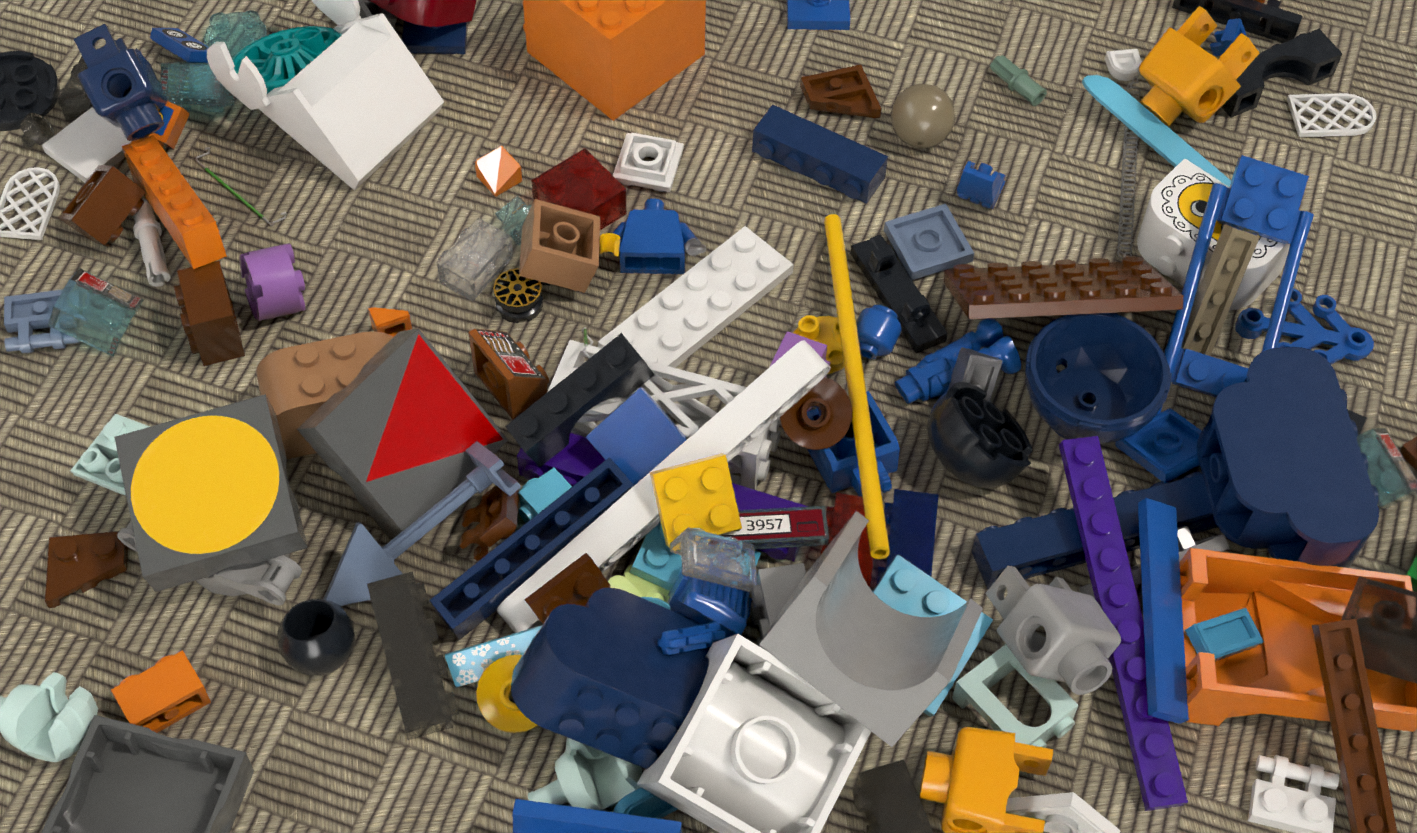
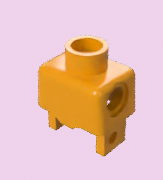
(979, 780)

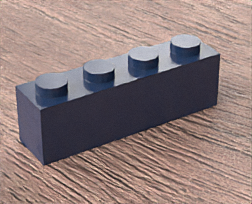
(819, 154)

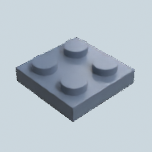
(928, 241)

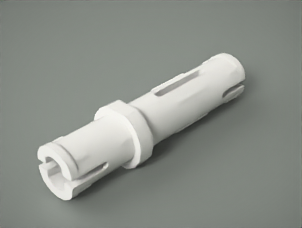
(149, 233)

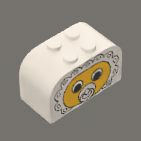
(1173, 226)

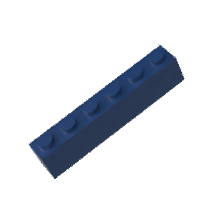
(504, 569)

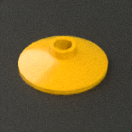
(493, 697)

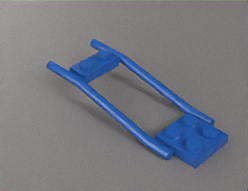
(1261, 202)

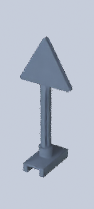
(368, 562)

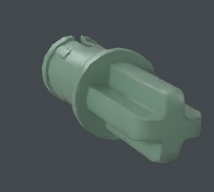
(1018, 80)

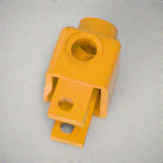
(1188, 76)

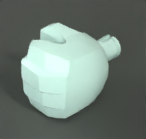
(44, 720)
(588, 779)

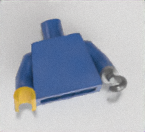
(651, 241)

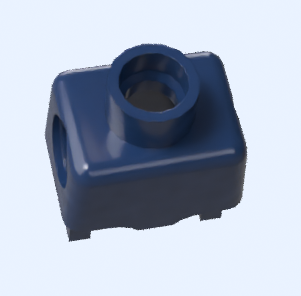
(111, 75)

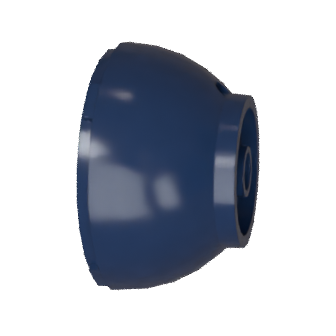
(1106, 364)

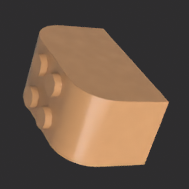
(307, 375)

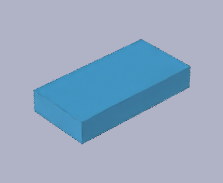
(1225, 634)

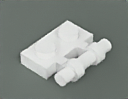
(1289, 807)

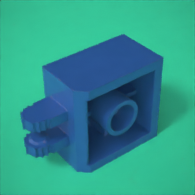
(839, 462)

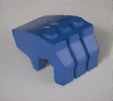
(980, 185)

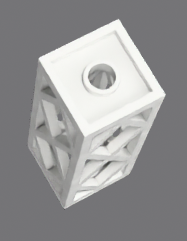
(750, 462)

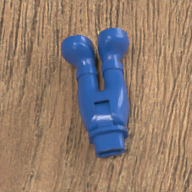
(935, 371)

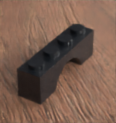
(1305, 59)
(608, 374)

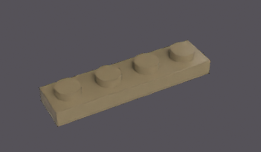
(1218, 288)

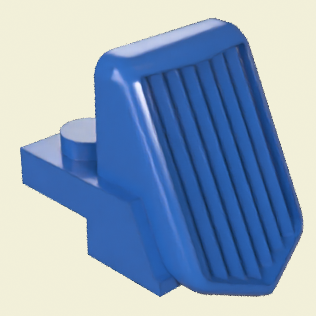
(711, 603)

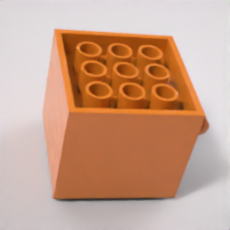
(615, 48)

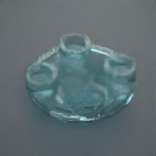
(235, 29)

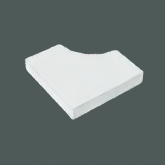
(1061, 813)

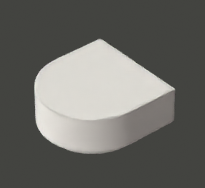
(1123, 64)

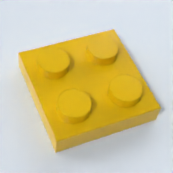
(696, 497)

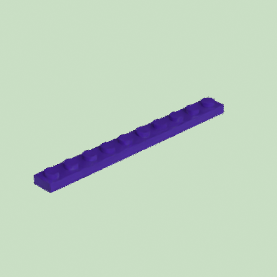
(1117, 596)

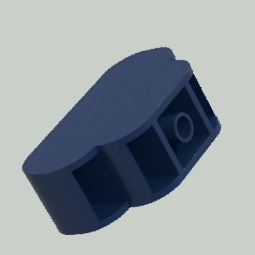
(1289, 462)
(605, 678)

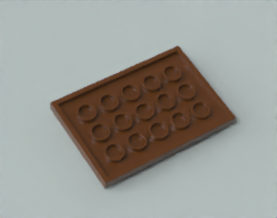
(1060, 288)

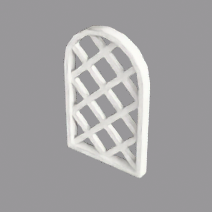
(1340, 130)
(45, 216)

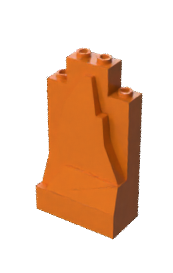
(1284, 670)

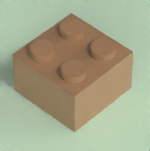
(560, 246)

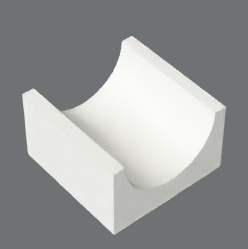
(757, 747)

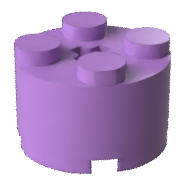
(272, 282)

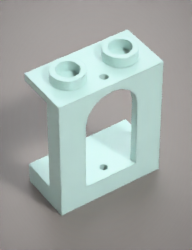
(974, 690)

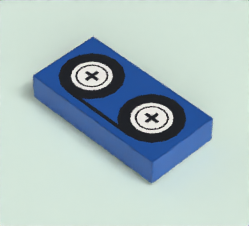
(180, 44)

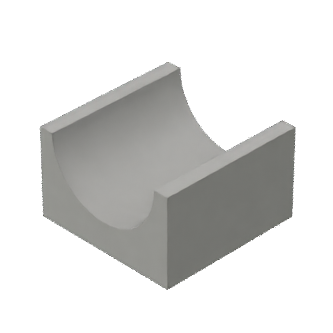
(862, 651)

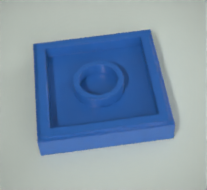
(637, 436)
(1164, 446)

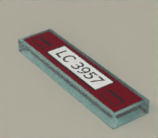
(782, 527)

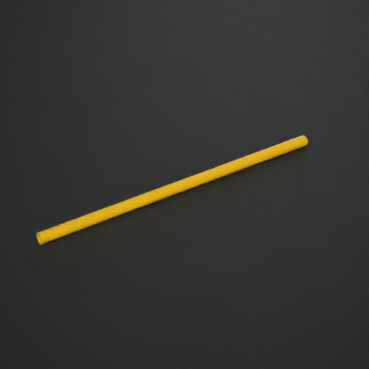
(857, 391)

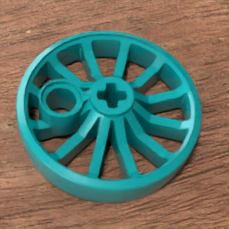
(286, 52)

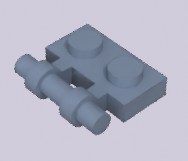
(32, 312)

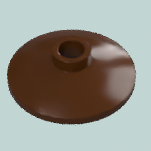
(833, 417)

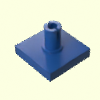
(818, 14)

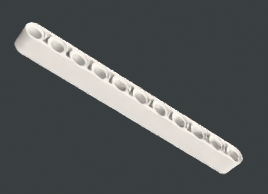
(637, 509)

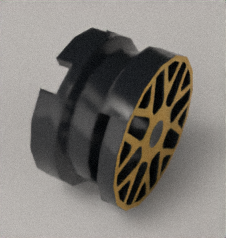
(517, 297)

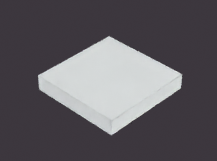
(87, 144)

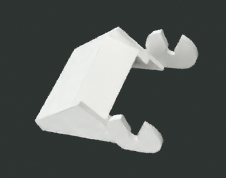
(351, 101)

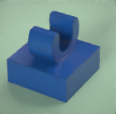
(1227, 37)

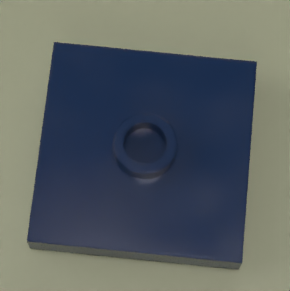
(435, 40)

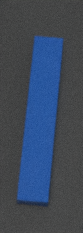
(1162, 612)

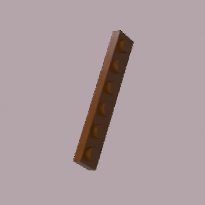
(1354, 727)

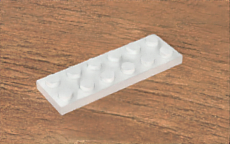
(704, 300)

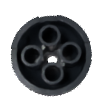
(977, 438)

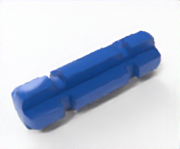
(690, 638)

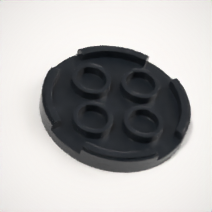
(25, 88)

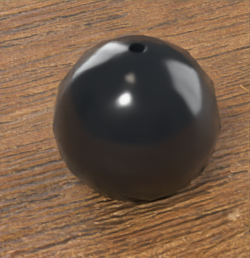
(316, 637)

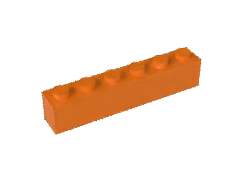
(174, 202)

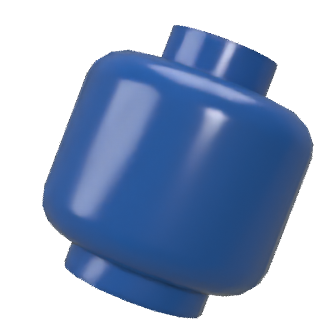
(877, 331)

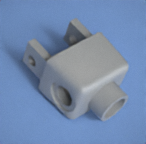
(1075, 626)

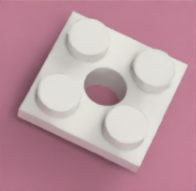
(649, 174)

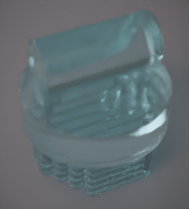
(513, 217)

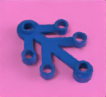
(1310, 331)

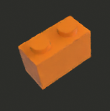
(161, 693)

